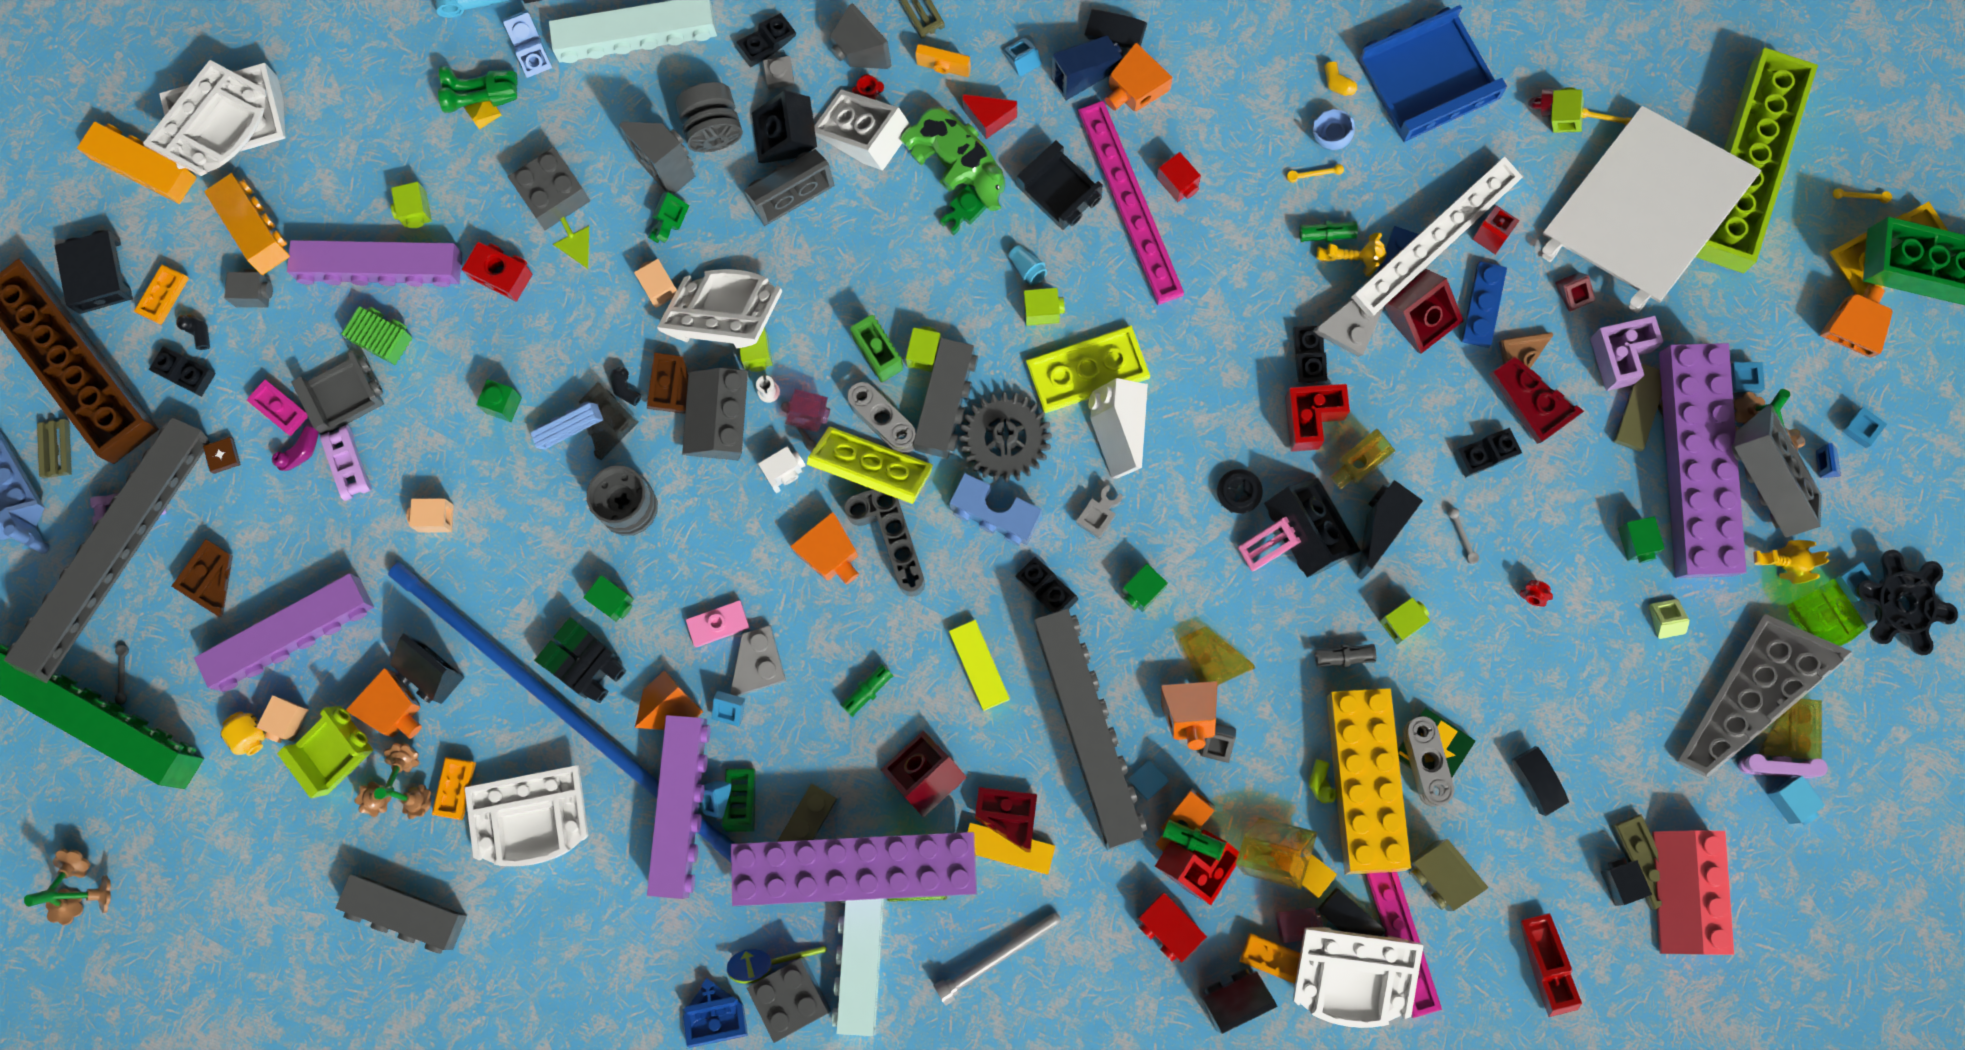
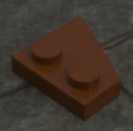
(668, 384)
(206, 577)

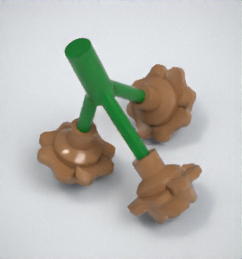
(375, 797)

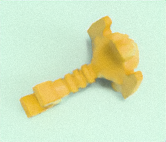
(1370, 255)
(1795, 560)

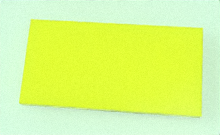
(1078, 369)
(870, 464)

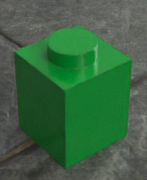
(499, 400)
(1641, 539)
(1143, 588)
(609, 599)

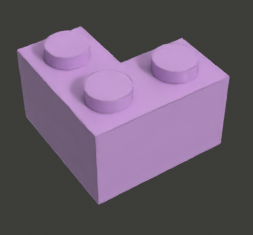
(1619, 349)

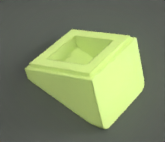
(1669, 618)

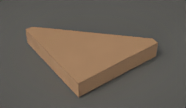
(1524, 348)

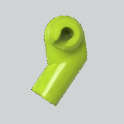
(1318, 783)

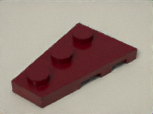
(1534, 402)

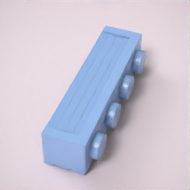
(567, 425)

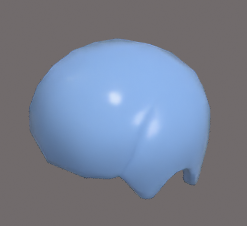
(1333, 129)

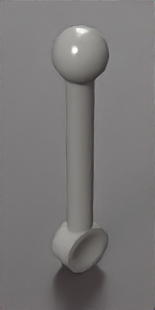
(1472, 557)

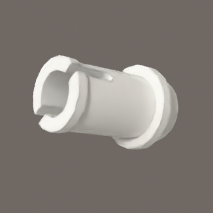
(772, 389)

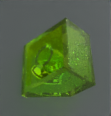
(1827, 614)

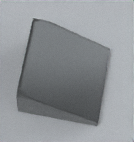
(1220, 745)

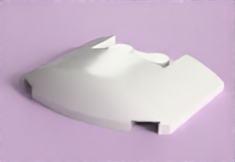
(209, 120)
(721, 307)
(527, 817)
(1356, 977)

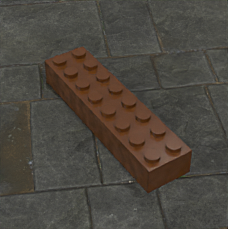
(70, 365)

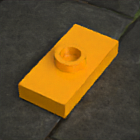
(943, 60)
(161, 294)
(450, 795)
(1270, 958)

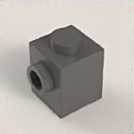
(248, 289)

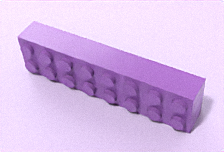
(1701, 461)
(853, 869)

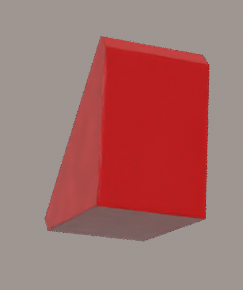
(989, 113)
(1495, 229)

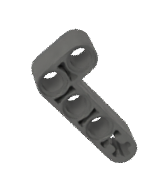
(893, 541)

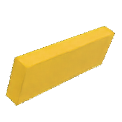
(997, 848)

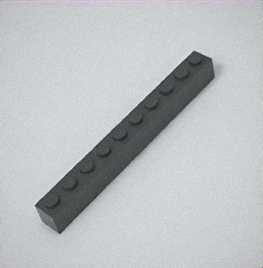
(107, 551)

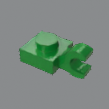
(670, 215)

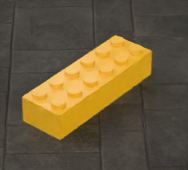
(1368, 781)

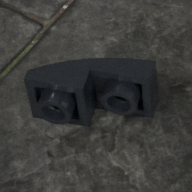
(1119, 28)
(766, 41)
(1309, 355)
(182, 371)
(1487, 452)
(1046, 586)
(1541, 780)
(1348, 915)

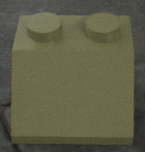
(1446, 875)

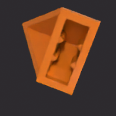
(664, 698)

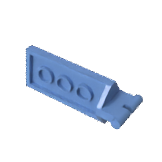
(18, 503)

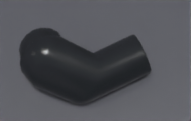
(196, 328)
(618, 380)

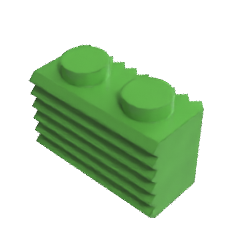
(376, 334)
(877, 348)

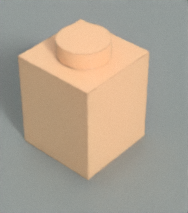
(656, 282)
(430, 515)
(282, 719)

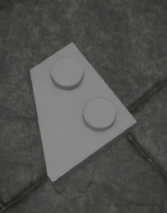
(1349, 328)
(757, 663)

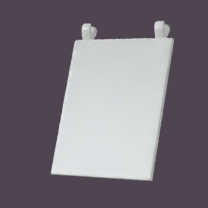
(1650, 205)

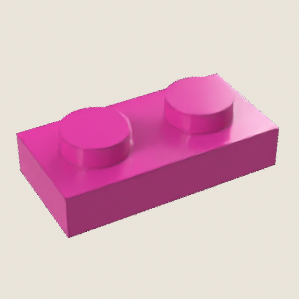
(277, 407)

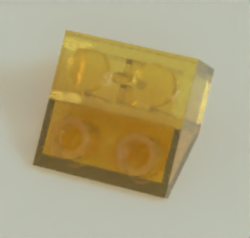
(1276, 852)

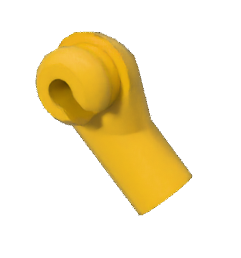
(1337, 82)

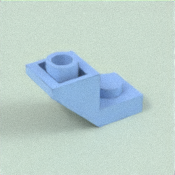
(527, 43)

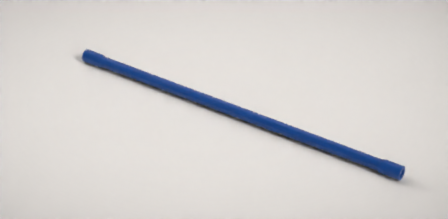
(411, 583)

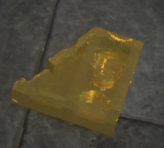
(1213, 657)
(1796, 732)

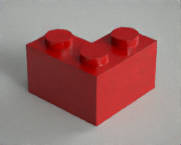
(1309, 408)
(1196, 871)

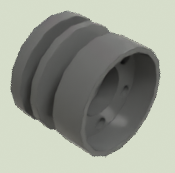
(708, 117)
(613, 489)

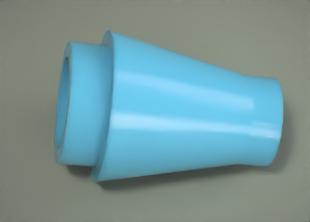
(1029, 267)

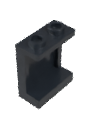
(1059, 186)
(91, 272)

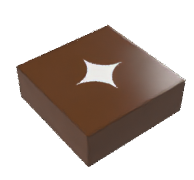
(221, 455)

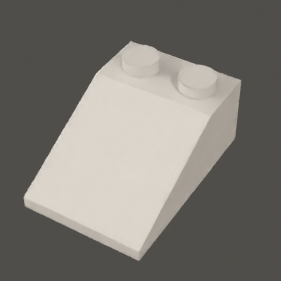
(862, 128)
(1119, 423)

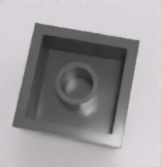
(549, 188)
(789, 999)

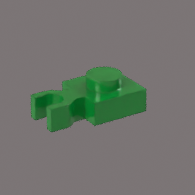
(965, 208)

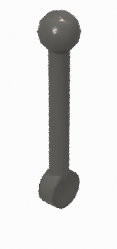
(810, 444)
(121, 651)

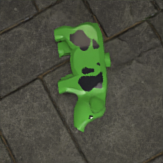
(959, 151)

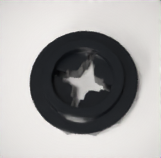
(1252, 488)

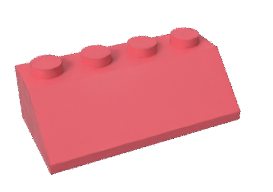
(1693, 893)

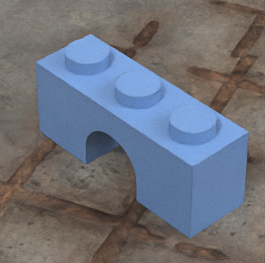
(1016, 523)

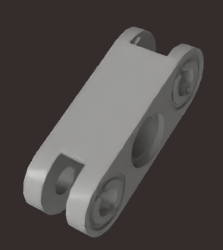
(875, 405)
(1424, 778)

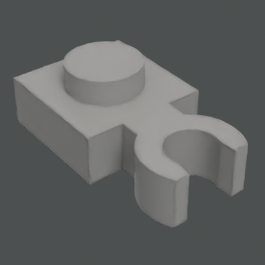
(1097, 515)

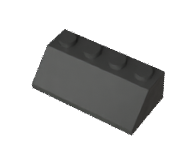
(1778, 473)

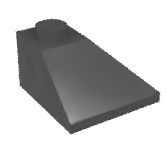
(859, 41)

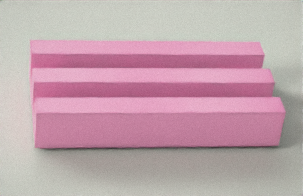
(1288, 532)

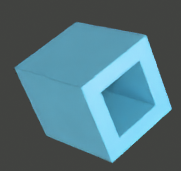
(1796, 801)

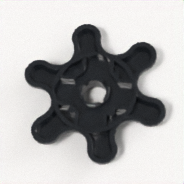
(1923, 602)

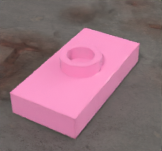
(717, 624)

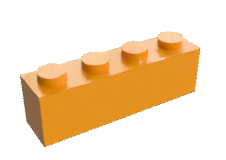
(134, 161)
(247, 224)

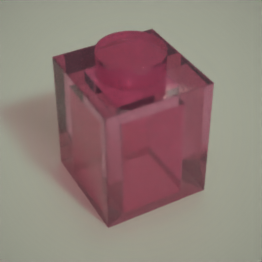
(807, 410)
(1293, 922)

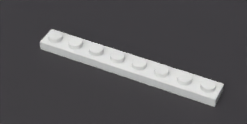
(1436, 237)

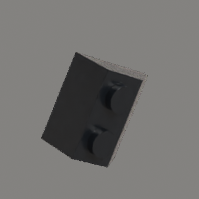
(784, 127)
(424, 669)
(1237, 1000)

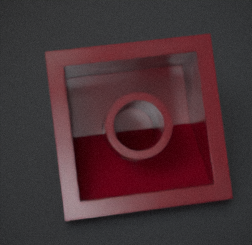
(1424, 310)
(923, 773)

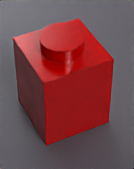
(1179, 177)

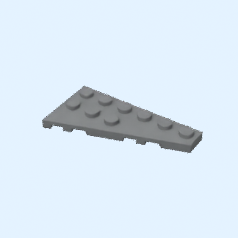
(1766, 681)

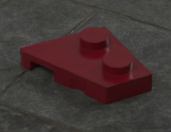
(1008, 814)

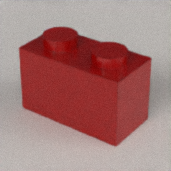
(1172, 928)

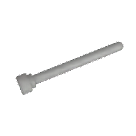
(949, 989)

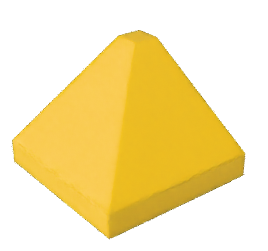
(482, 113)

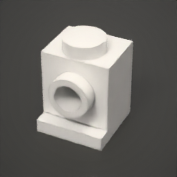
(782, 468)

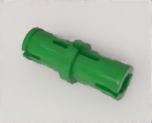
(1328, 231)
(866, 690)
(1194, 839)

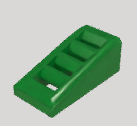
(740, 825)

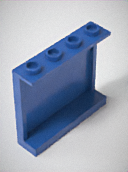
(1429, 74)

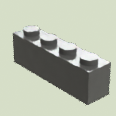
(944, 398)
(400, 912)

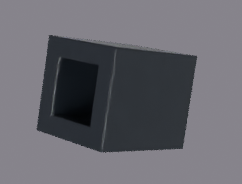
(1625, 881)

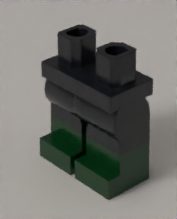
(586, 670)

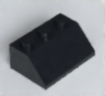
(1316, 523)

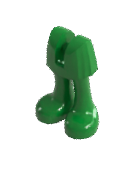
(495, 86)

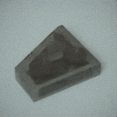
(616, 420)

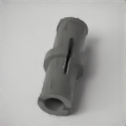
(1345, 655)

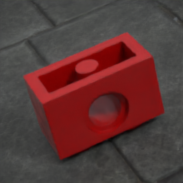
(508, 282)

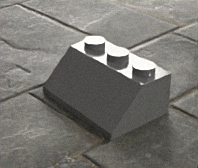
(660, 153)
(790, 186)
(715, 413)

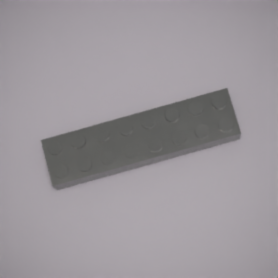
(1088, 729)

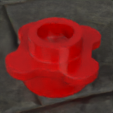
(871, 82)
(1537, 593)

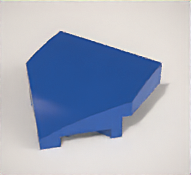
(713, 1017)

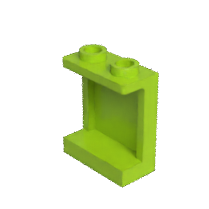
(326, 752)

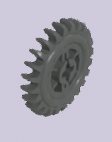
(1004, 411)

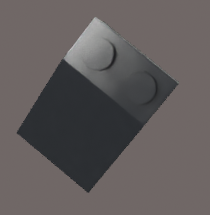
(1389, 514)

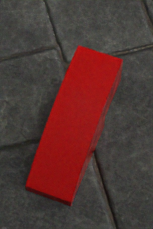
(1550, 965)

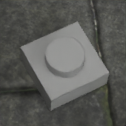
(778, 72)

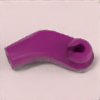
(299, 452)

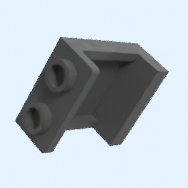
(339, 394)

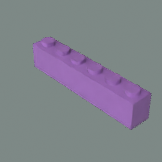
(374, 263)
(284, 633)
(677, 807)

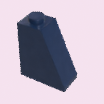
(1084, 65)

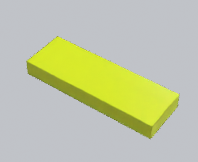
(979, 665)

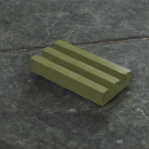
(929, 27)
(49, 450)

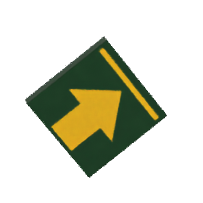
(1454, 742)

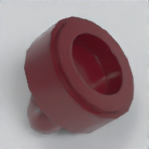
(1543, 102)

